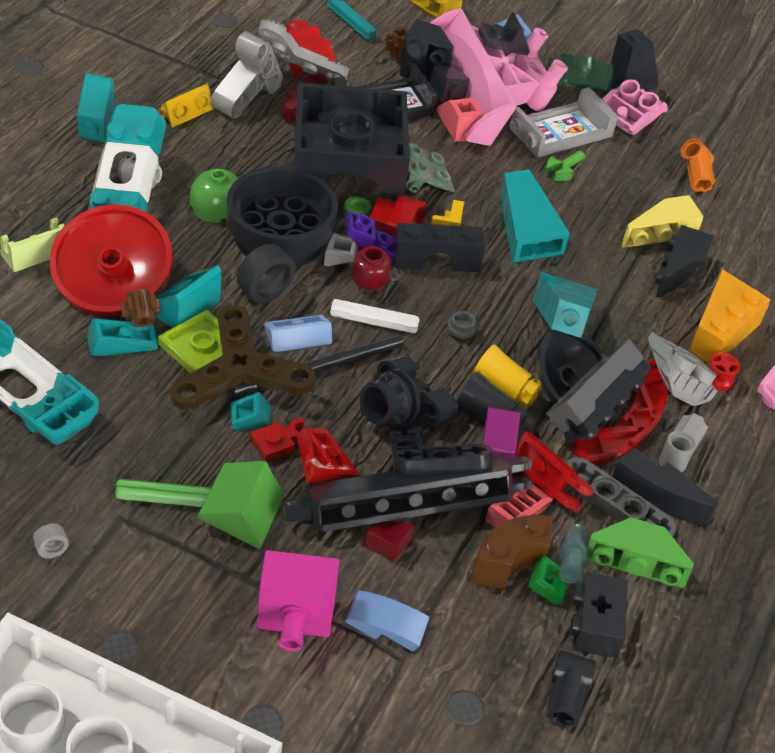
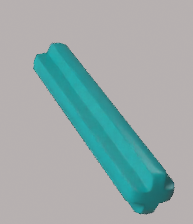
(354, 19)

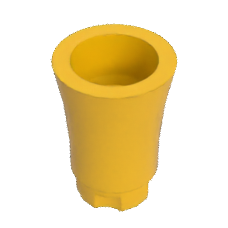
(509, 376)

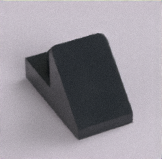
(505, 38)

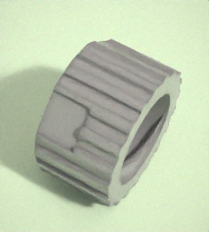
(57, 538)

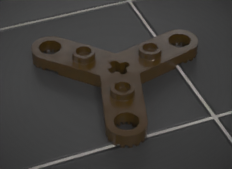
(223, 374)

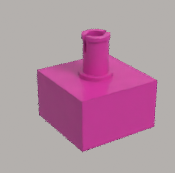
(297, 596)

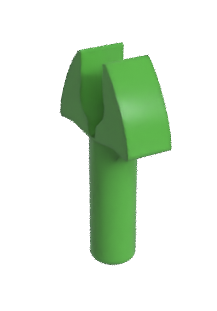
(563, 168)

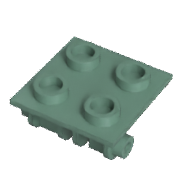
(427, 168)

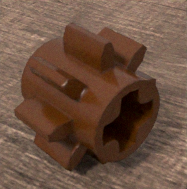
(395, 42)
(140, 307)

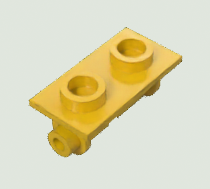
(187, 105)

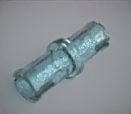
(573, 553)

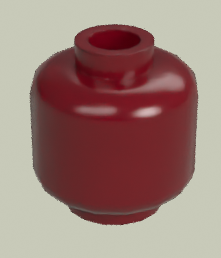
(371, 268)

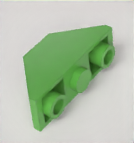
(642, 551)

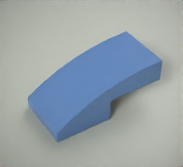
(385, 616)

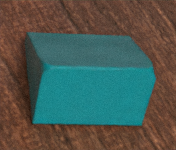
(250, 413)

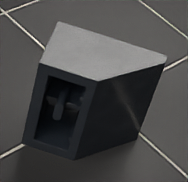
(425, 47)

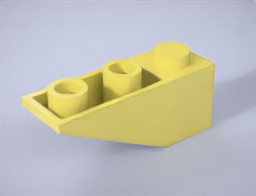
(663, 221)

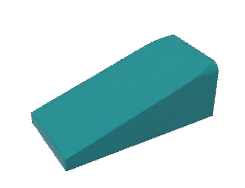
(119, 337)

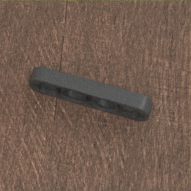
(621, 496)

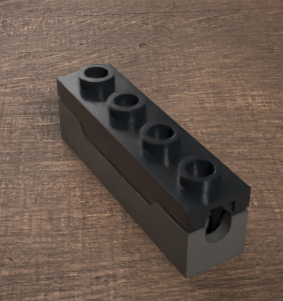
(599, 392)

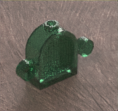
(585, 72)

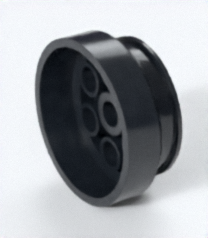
(282, 209)

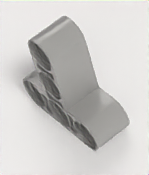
(254, 71)

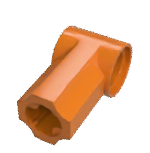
(699, 165)

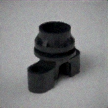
(396, 398)

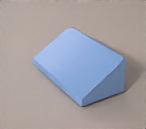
(299, 333)

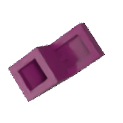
(501, 431)

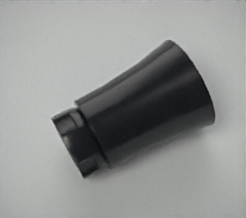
(481, 393)

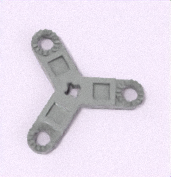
(288, 50)

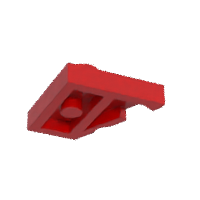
(323, 457)

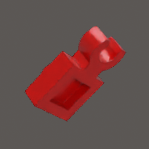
(275, 440)

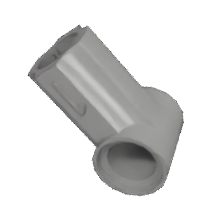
(683, 441)

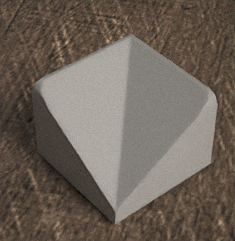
(340, 250)

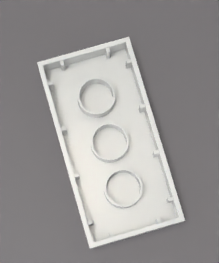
(79, 702)

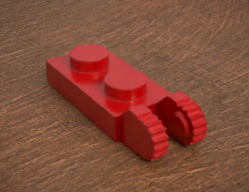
(552, 472)

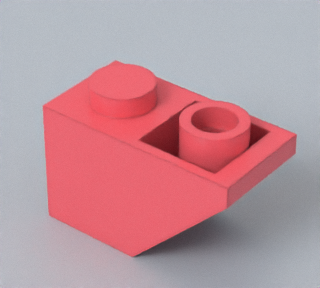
(459, 116)

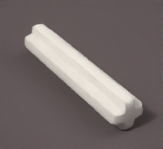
(374, 316)

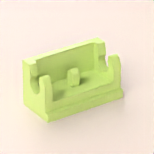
(30, 250)

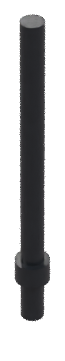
(333, 361)

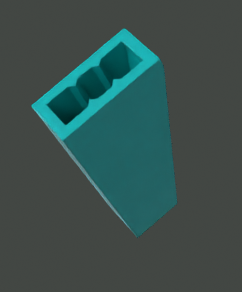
(530, 219)
(564, 303)

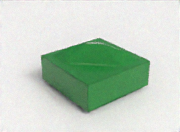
(546, 580)

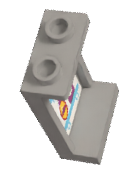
(565, 125)

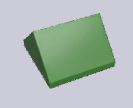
(243, 501)

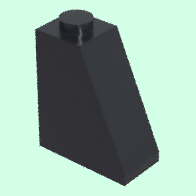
(634, 60)

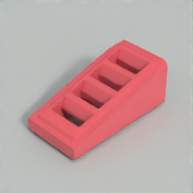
(498, 513)

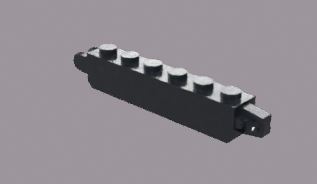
(395, 497)

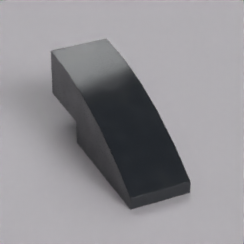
(665, 488)

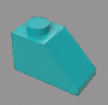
(95, 107)

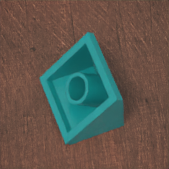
(190, 296)

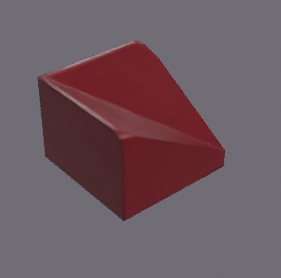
(389, 538)

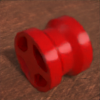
(725, 368)

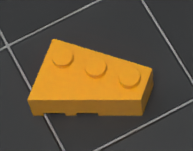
(729, 317)

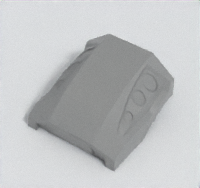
(682, 371)

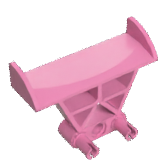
(498, 76)

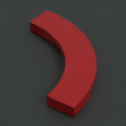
(633, 426)

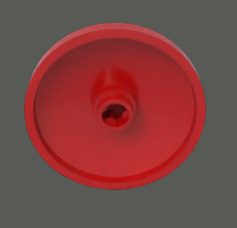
(107, 256)

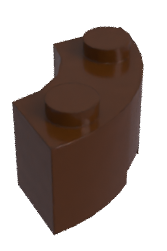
(512, 549)

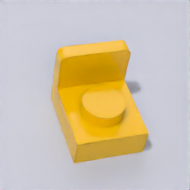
(452, 217)

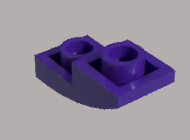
(363, 233)

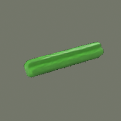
(161, 492)

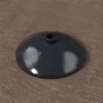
(564, 361)

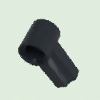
(571, 681)

